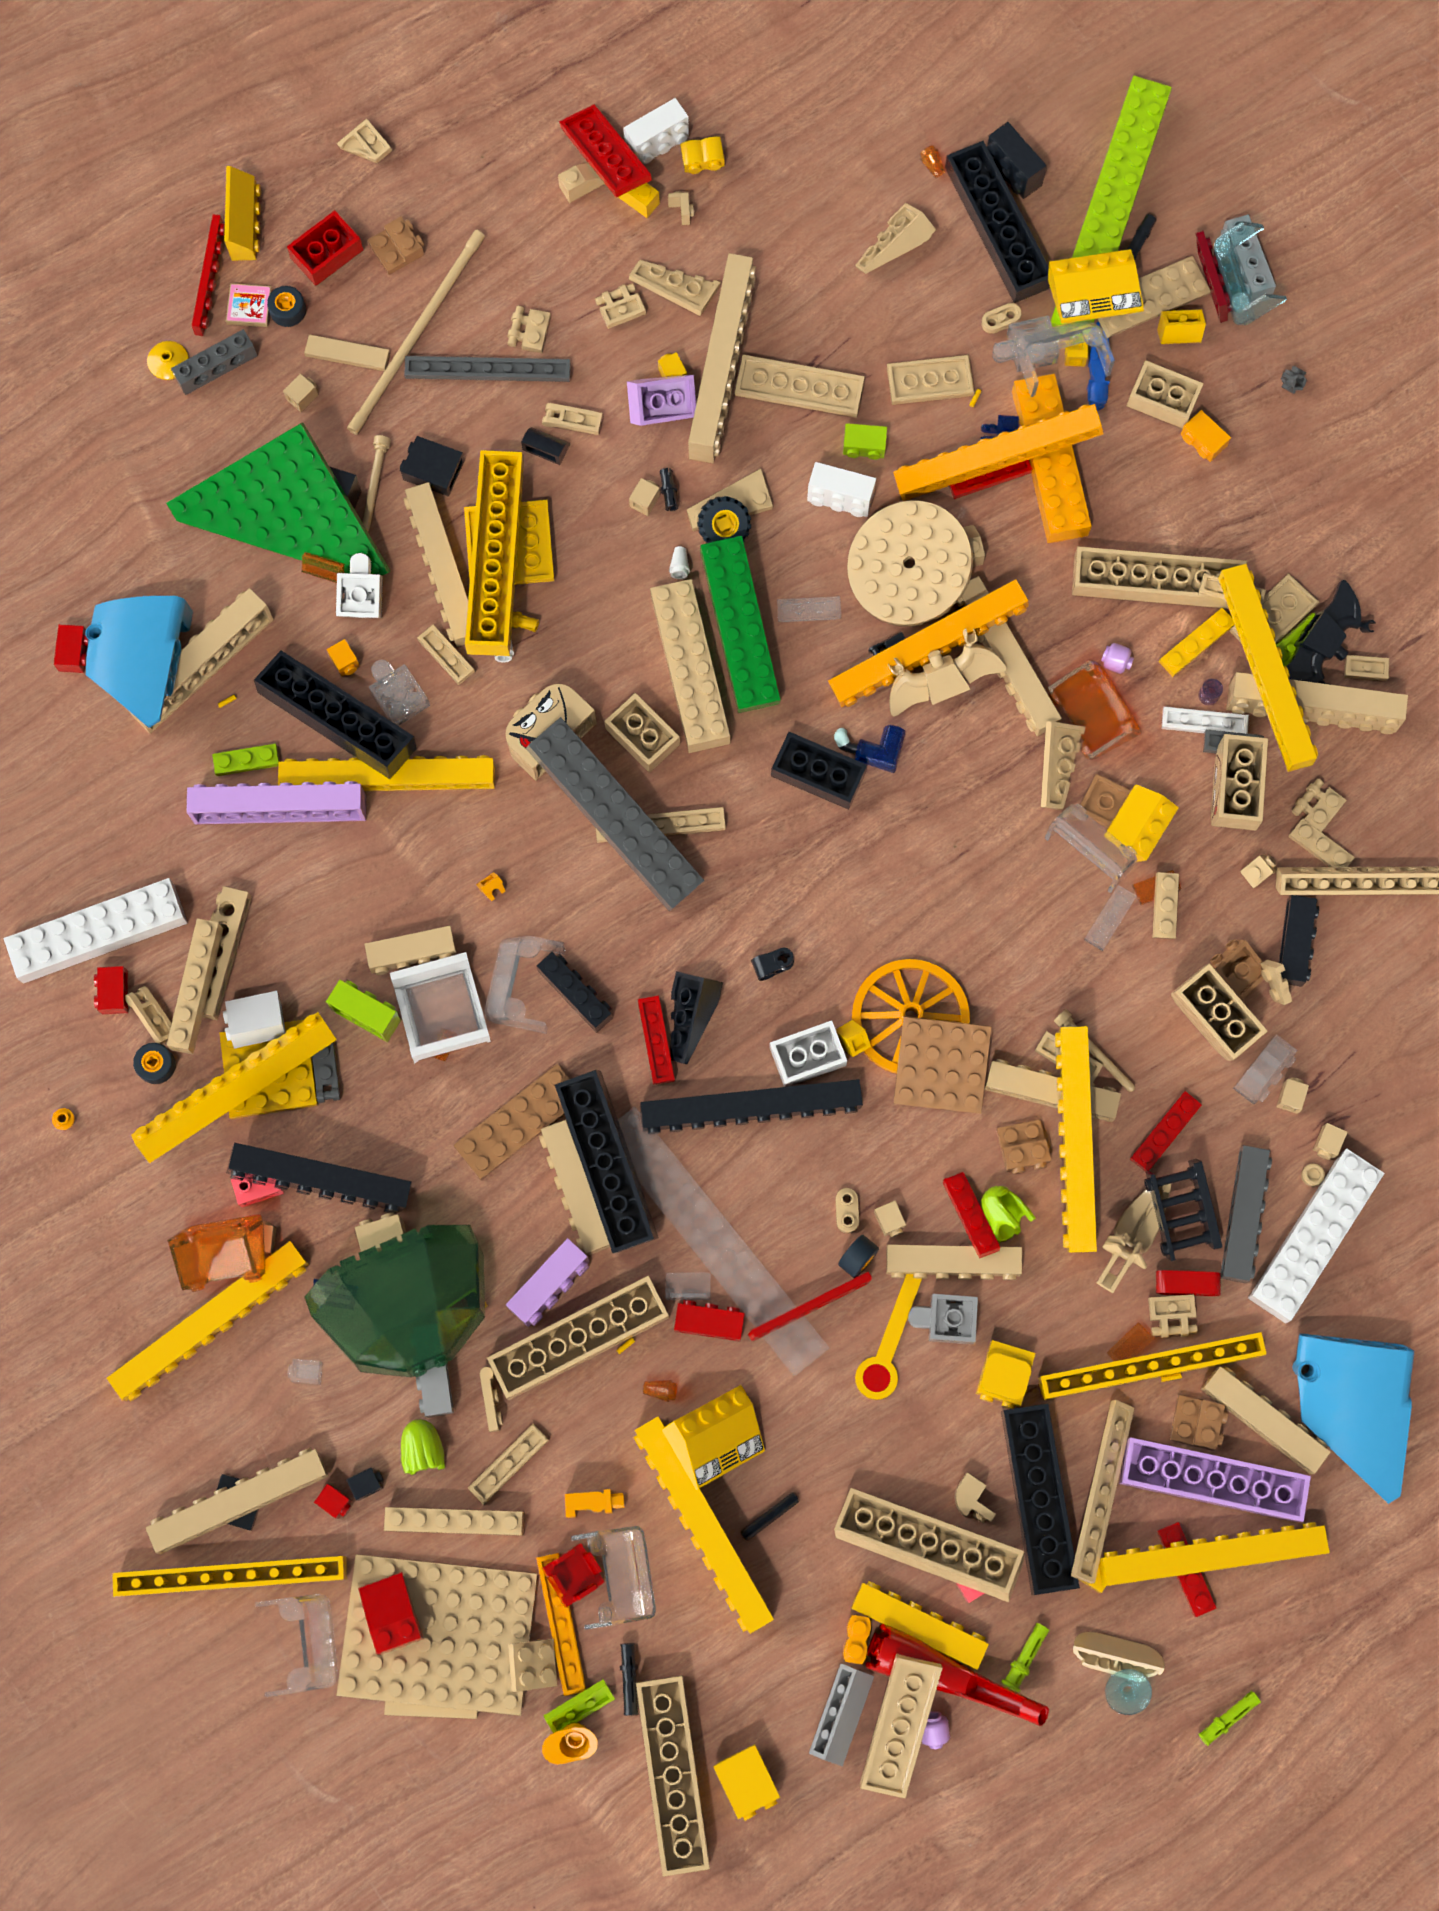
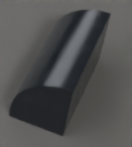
(544, 445)

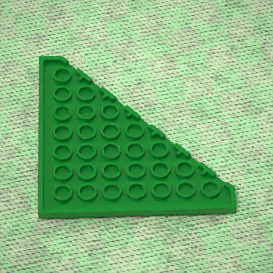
(281, 502)

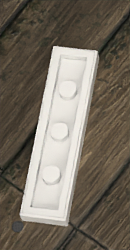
(1199, 720)

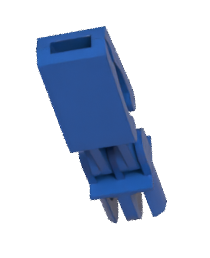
(1097, 386)

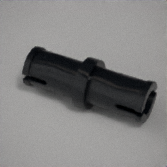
(668, 489)

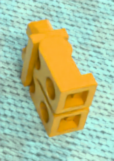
(593, 1501)

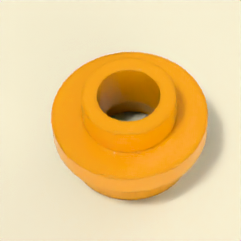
(68, 1122)

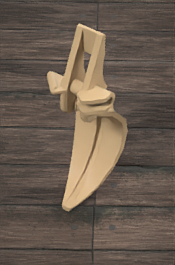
(1133, 1234)

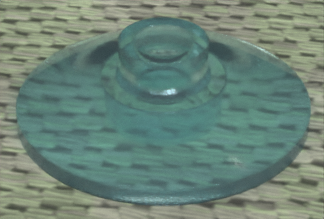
(1128, 1702)

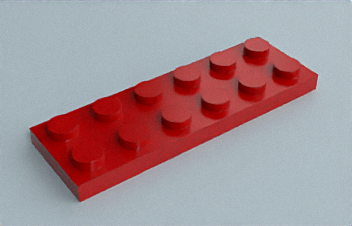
(605, 150)

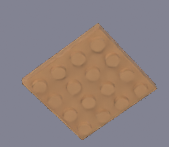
(942, 1064)

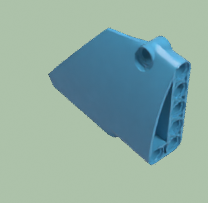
(137, 651)
(1359, 1404)

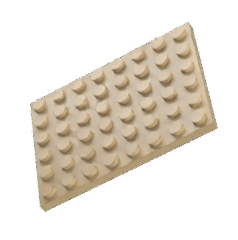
(466, 1632)

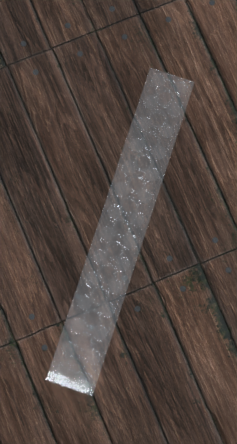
(718, 1245)

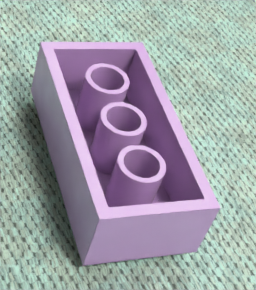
(548, 1282)

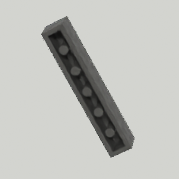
(1245, 1214)

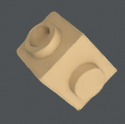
(681, 199)
(1259, 870)

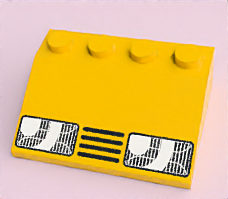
(1095, 286)
(716, 1437)

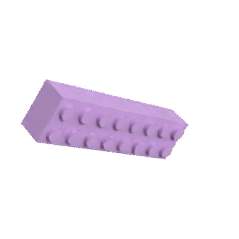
(276, 803)
(1215, 1480)

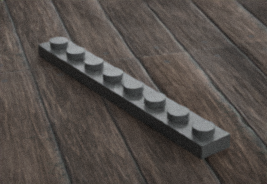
(487, 368)

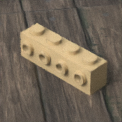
(410, 950)

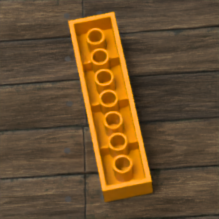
(1056, 472)

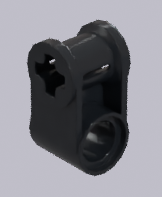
(770, 963)

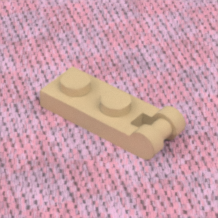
(572, 418)
(150, 1014)
(490, 1398)

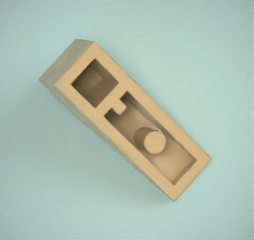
(579, 181)

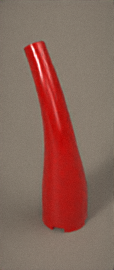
(954, 1677)

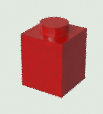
(333, 1502)

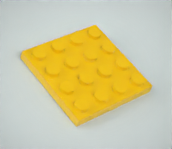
(534, 542)
(286, 1093)

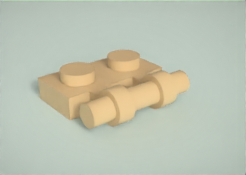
(622, 310)
(535, 331)
(1324, 810)
(1170, 1308)

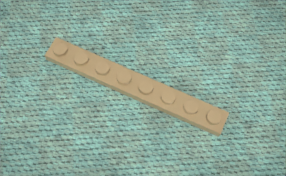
(1102, 1492)

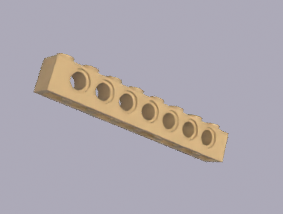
(1357, 880)

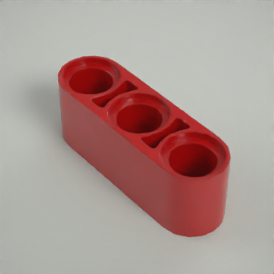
(1188, 1283)

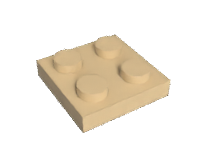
(532, 1665)

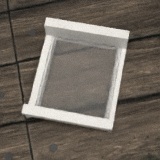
(439, 1006)

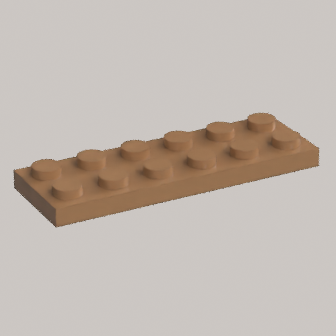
(513, 1124)

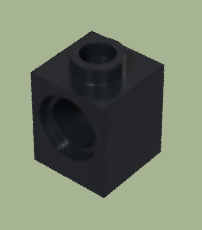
(366, 1483)

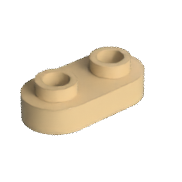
(1000, 319)
(847, 1210)

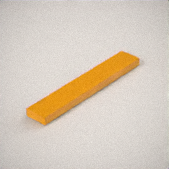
(563, 1635)

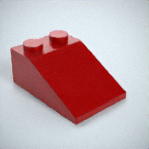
(390, 1614)

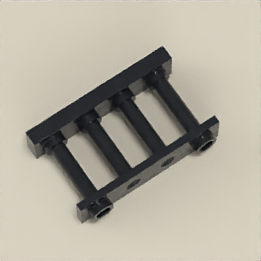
(1204, 1215)

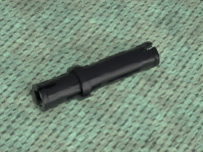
(629, 1679)

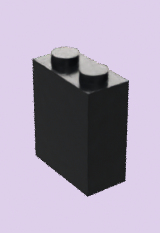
(432, 464)

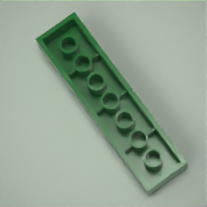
(739, 624)

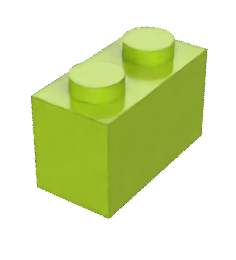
(864, 441)

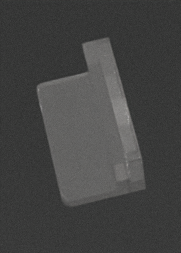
(688, 1286)

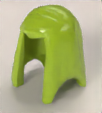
(1004, 1212)
(421, 1447)

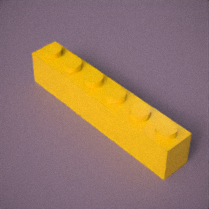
(927, 1628)

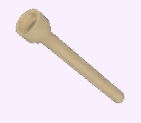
(381, 445)
(1065, 1020)

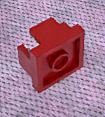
(573, 1575)

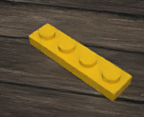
(1197, 642)

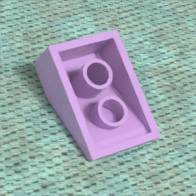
(661, 399)

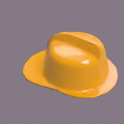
(570, 1744)

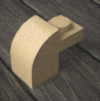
(966, 1499)

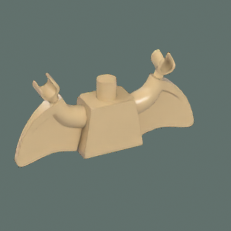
(943, 675)

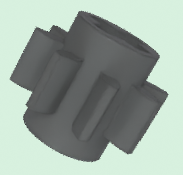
(1293, 379)

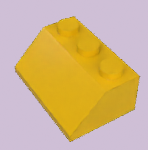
(1142, 820)

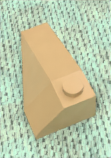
(906, 231)

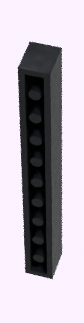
(751, 1105)

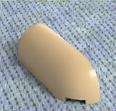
(1116, 1654)

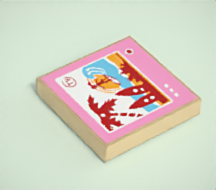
(248, 305)

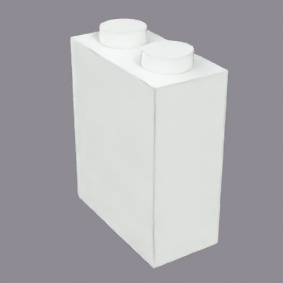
(254, 1019)

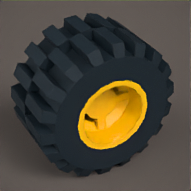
(723, 519)

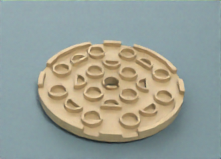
(940, 568)

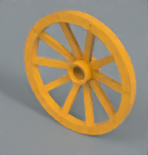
(895, 967)

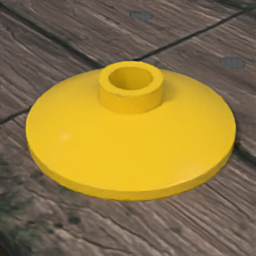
(162, 367)

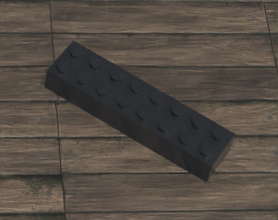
(998, 221)
(335, 714)
(606, 1161)
(318, 1177)
(1039, 1499)

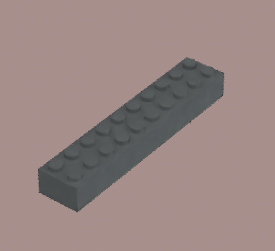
(614, 814)

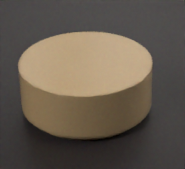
(1312, 1175)

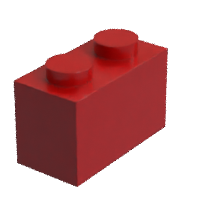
(70, 649)
(111, 990)

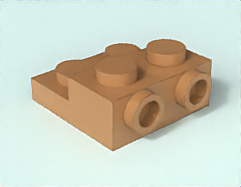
(396, 245)
(1239, 967)
(1023, 1146)
(1198, 1423)

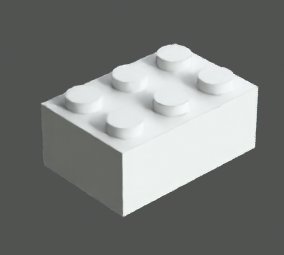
(657, 131)
(841, 490)
(808, 1054)

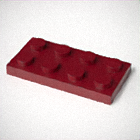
(1213, 278)

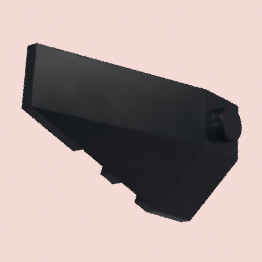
(694, 1005)

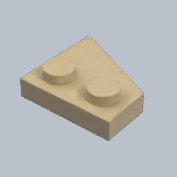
(366, 143)
(1279, 986)

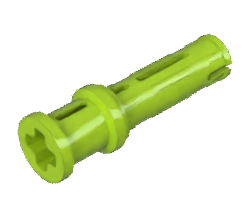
(1020, 1668)

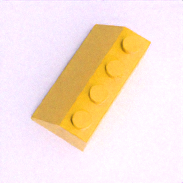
(241, 214)

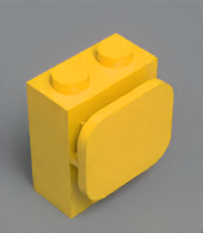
(1005, 1374)
(747, 1782)

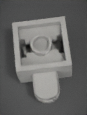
(947, 1320)

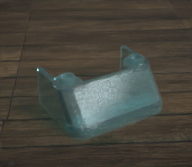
(1242, 308)

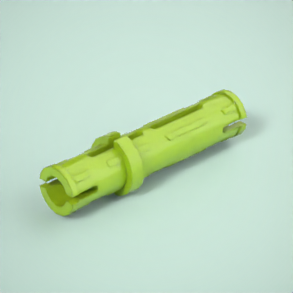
(1225, 1721)

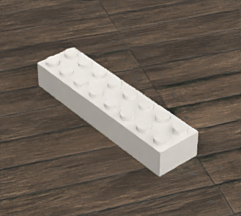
(95, 930)
(1316, 1236)

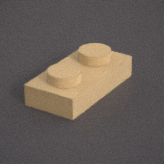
(1366, 668)

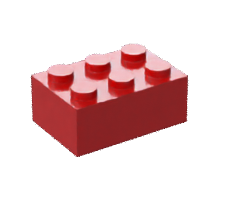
(325, 248)

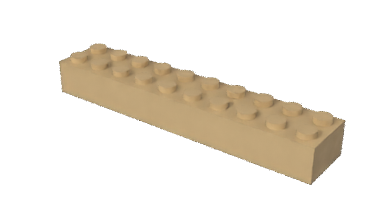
(722, 358)

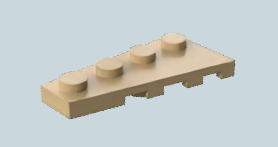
(684, 290)

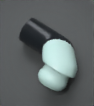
(843, 742)

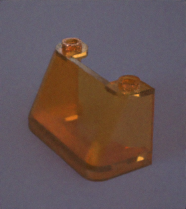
(1095, 704)
(219, 1251)

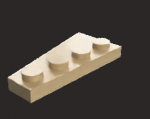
(749, 491)
(1059, 756)

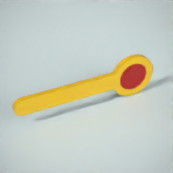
(877, 1375)

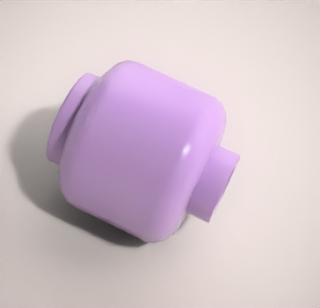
(1117, 658)
(936, 1731)

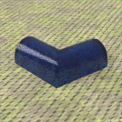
(882, 755)

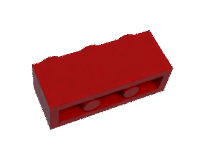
(709, 1321)

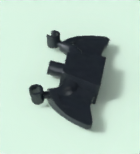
(1325, 635)

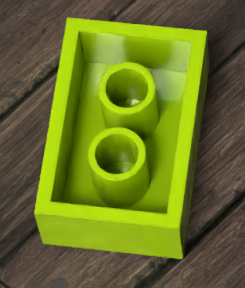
(364, 1010)

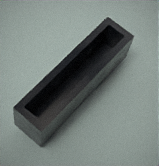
(1297, 939)

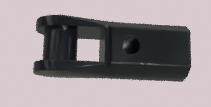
(887, 643)

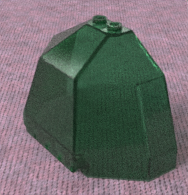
(406, 1303)

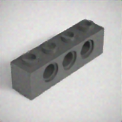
(214, 362)

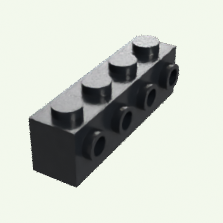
(574, 992)

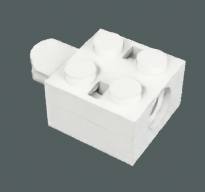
(360, 590)

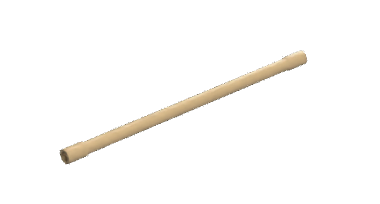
(361, 416)

